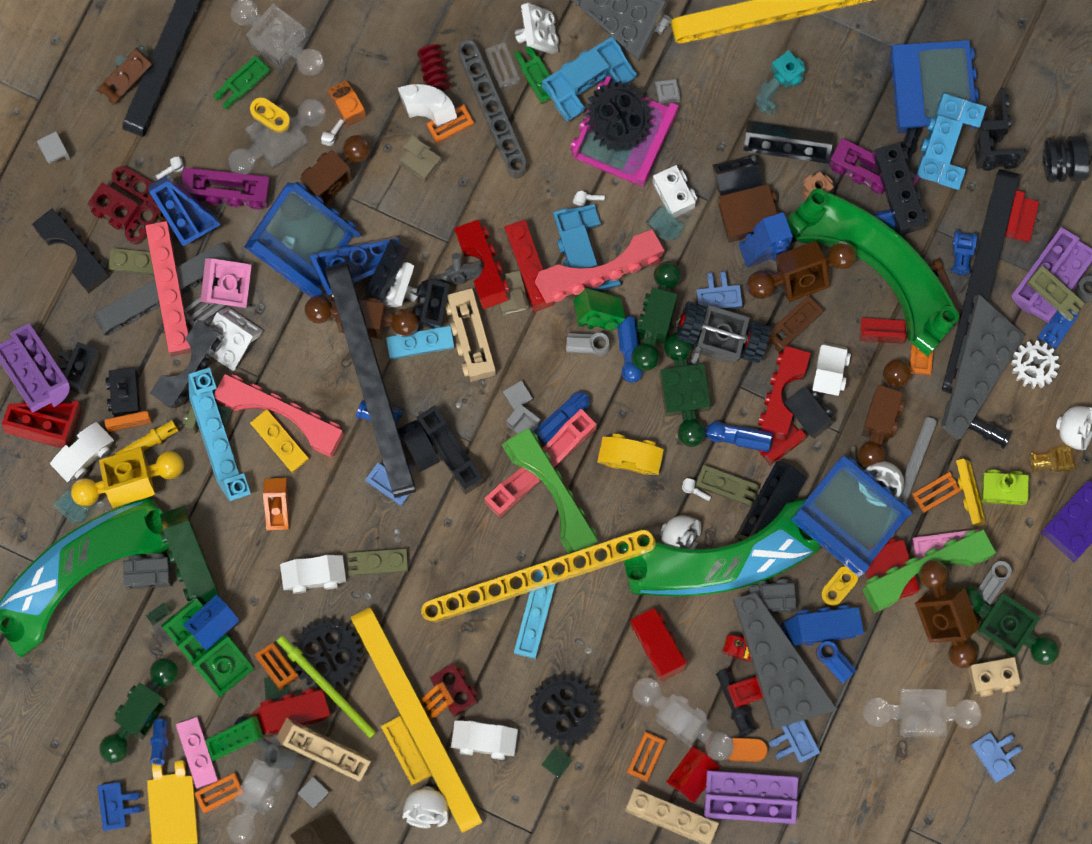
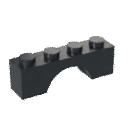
(54, 231)
(203, 342)
(449, 450)

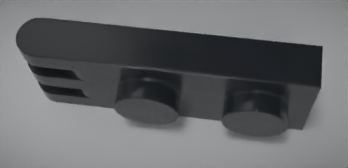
(387, 270)

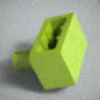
(1004, 488)

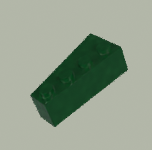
(187, 555)

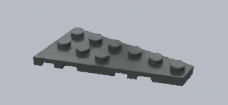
(626, 20)
(982, 358)
(783, 677)

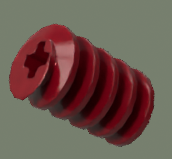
(432, 68)

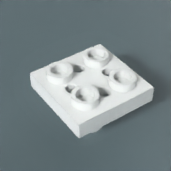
(538, 29)
(400, 288)

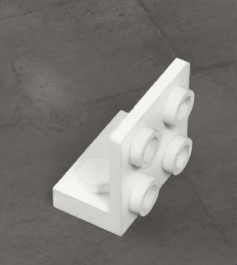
(238, 336)

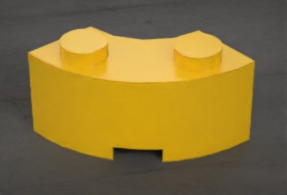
(630, 455)

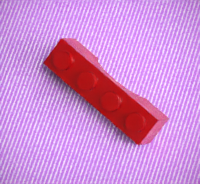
(473, 243)
(527, 261)
(792, 368)

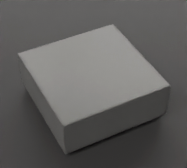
(667, 91)
(517, 395)
(313, 793)

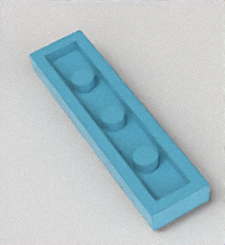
(534, 619)

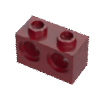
(116, 203)
(455, 689)

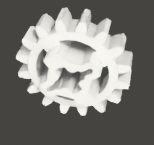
(1037, 373)

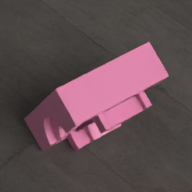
(226, 291)

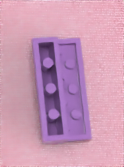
(1066, 260)
(33, 369)
(751, 797)

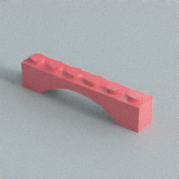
(562, 281)
(168, 288)
(238, 396)
(519, 484)

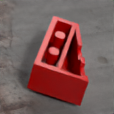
(46, 425)
(658, 644)
(303, 709)

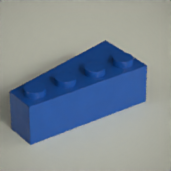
(361, 258)

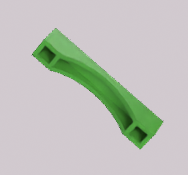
(526, 453)
(968, 552)

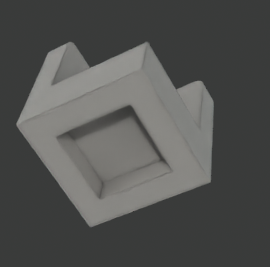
(53, 148)
(522, 419)

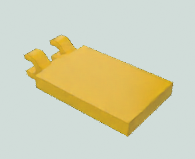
(172, 806)

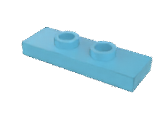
(420, 343)

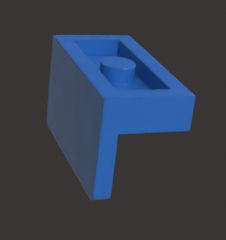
(211, 622)

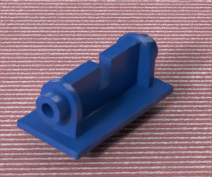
(1056, 330)

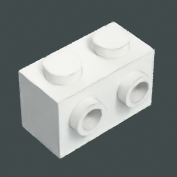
(674, 191)

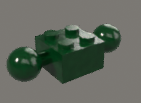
(658, 315)
(684, 391)
(1010, 627)
(139, 711)

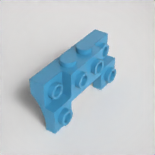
(584, 73)
(942, 139)
(575, 242)

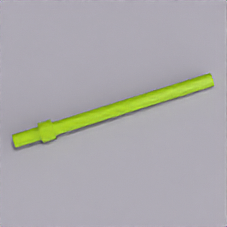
(295, 654)

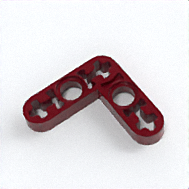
(147, 205)

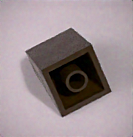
(321, 831)

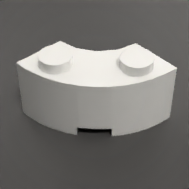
(427, 102)
(830, 369)
(74, 460)
(313, 573)
(484, 738)

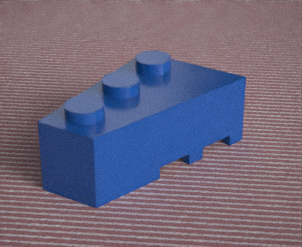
(182, 210)
(769, 239)
(823, 626)

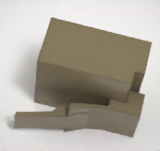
(419, 159)
(516, 296)

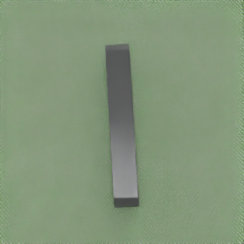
(492, 99)
(146, 297)

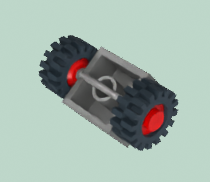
(722, 333)

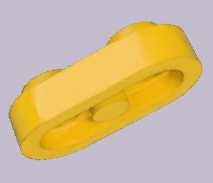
(270, 115)
(838, 586)

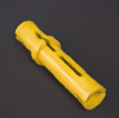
(155, 437)

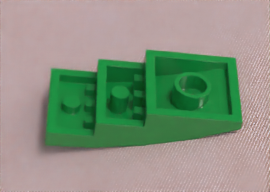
(220, 664)

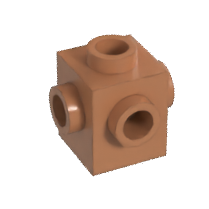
(819, 179)

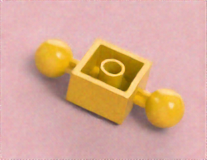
(127, 478)

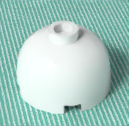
(1076, 427)
(888, 476)
(681, 532)
(426, 807)

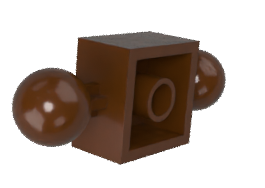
(332, 171)
(802, 271)
(403, 322)
(884, 409)
(947, 614)

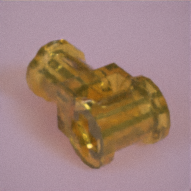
(1055, 459)

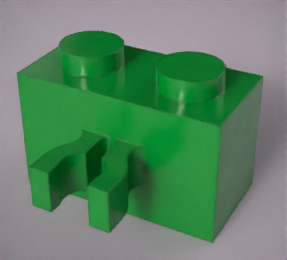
(598, 310)

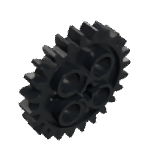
(633, 108)
(345, 644)
(547, 722)

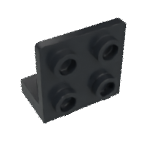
(1002, 122)
(991, 159)

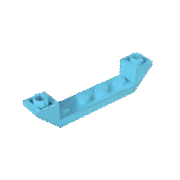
(214, 435)

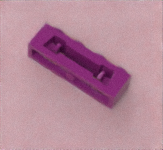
(844, 160)
(256, 188)

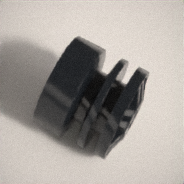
(1069, 158)

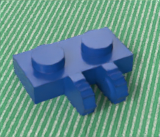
(112, 806)

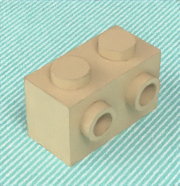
(994, 676)

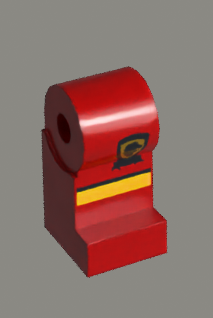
(736, 647)

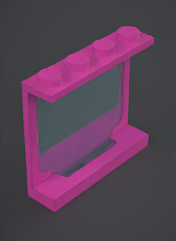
(634, 163)

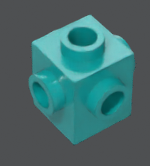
(788, 70)

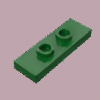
(234, 738)

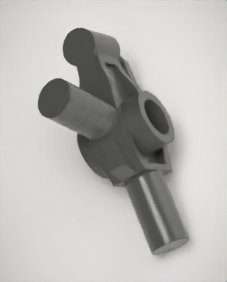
(458, 272)

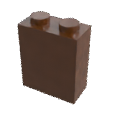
(745, 209)

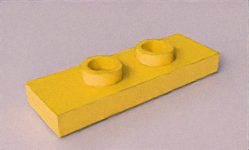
(279, 441)
(972, 499)
(406, 751)

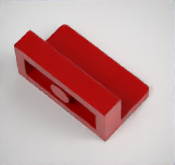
(1021, 218)
(882, 330)
(781, 447)
(691, 774)

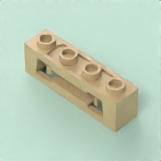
(479, 369)
(323, 749)
(671, 817)

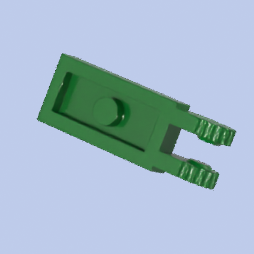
(534, 73)
(243, 81)

